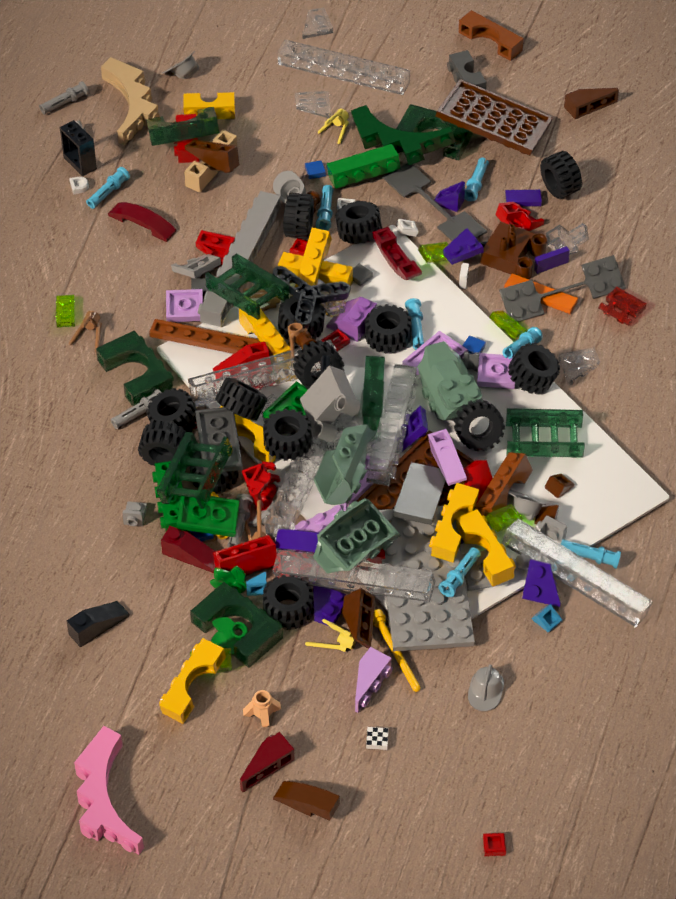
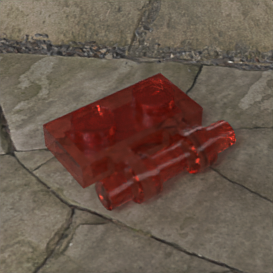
(626, 303)

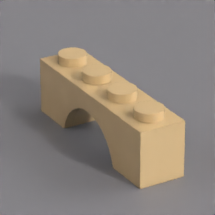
(200, 174)

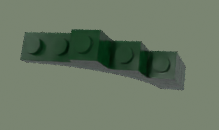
(412, 144)

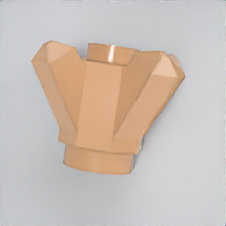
(262, 706)

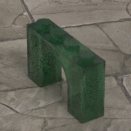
(420, 119)
(166, 132)
(134, 349)
(228, 602)

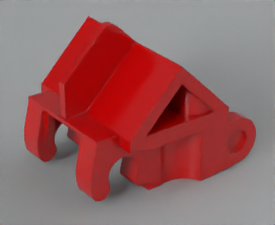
(259, 485)

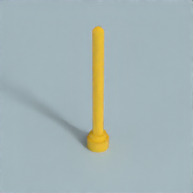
(379, 621)

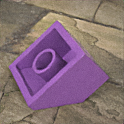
(353, 319)

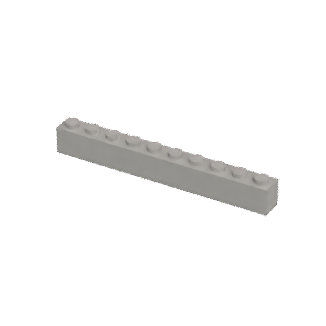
(246, 244)

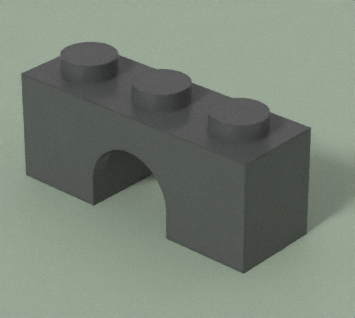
(462, 66)

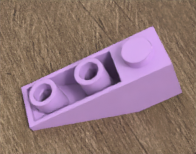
(446, 457)
(372, 670)

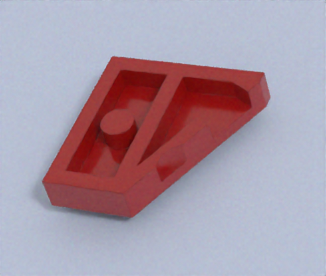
(214, 244)

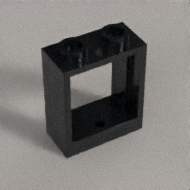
(79, 147)

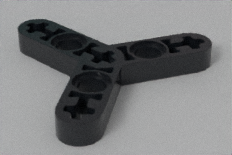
(310, 295)

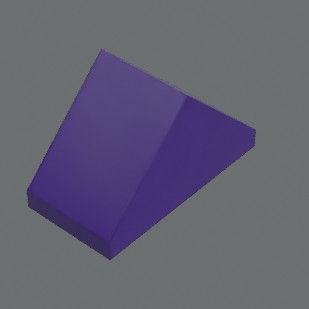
(451, 197)

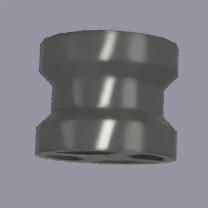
(471, 360)

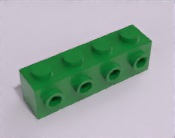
(363, 166)
(170, 510)

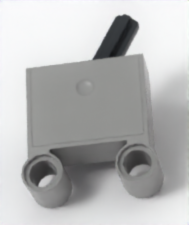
(328, 399)

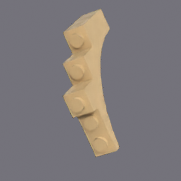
(130, 83)

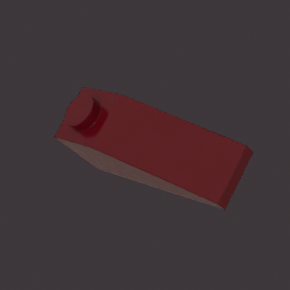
(187, 548)
(269, 758)

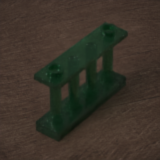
(250, 273)
(373, 391)
(545, 418)
(182, 459)

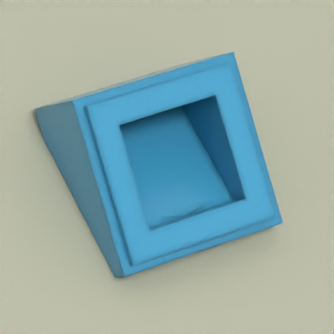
(256, 585)
(547, 618)

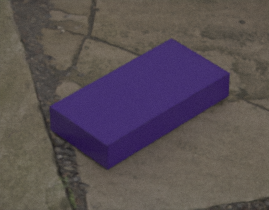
(524, 197)
(551, 260)

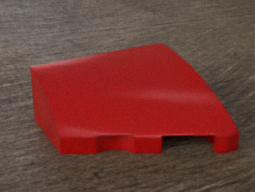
(514, 214)
(478, 476)

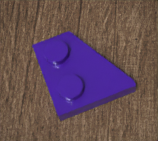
(462, 247)
(416, 428)
(540, 584)
(327, 604)

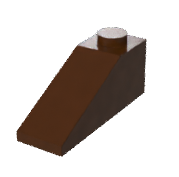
(589, 100)
(217, 155)
(359, 615)

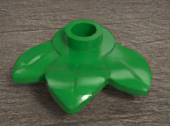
(234, 578)
(226, 632)

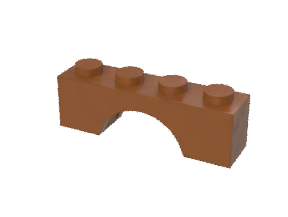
(476, 26)
(512, 470)

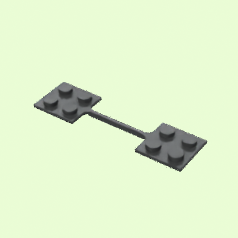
(411, 180)
(524, 302)

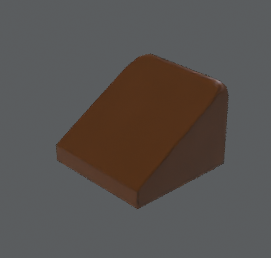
(558, 485)
(551, 511)

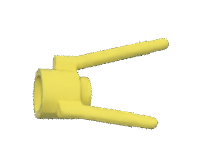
(339, 119)
(345, 639)

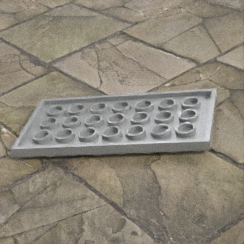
(421, 624)

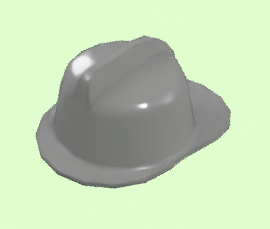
(185, 68)
(287, 183)
(525, 505)
(485, 689)

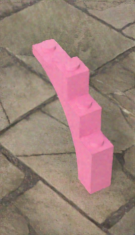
(101, 817)

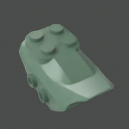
(446, 381)
(344, 467)
(353, 537)

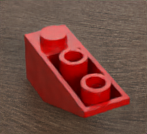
(246, 354)

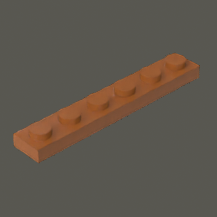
(199, 336)

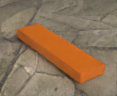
(559, 301)

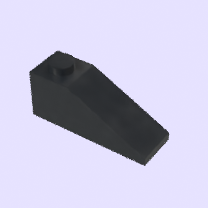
(95, 621)

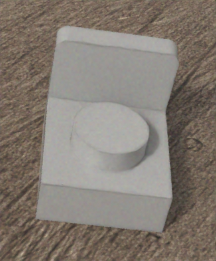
(134, 514)
(552, 528)

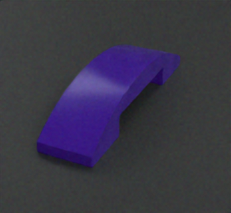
(296, 540)

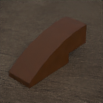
(308, 799)

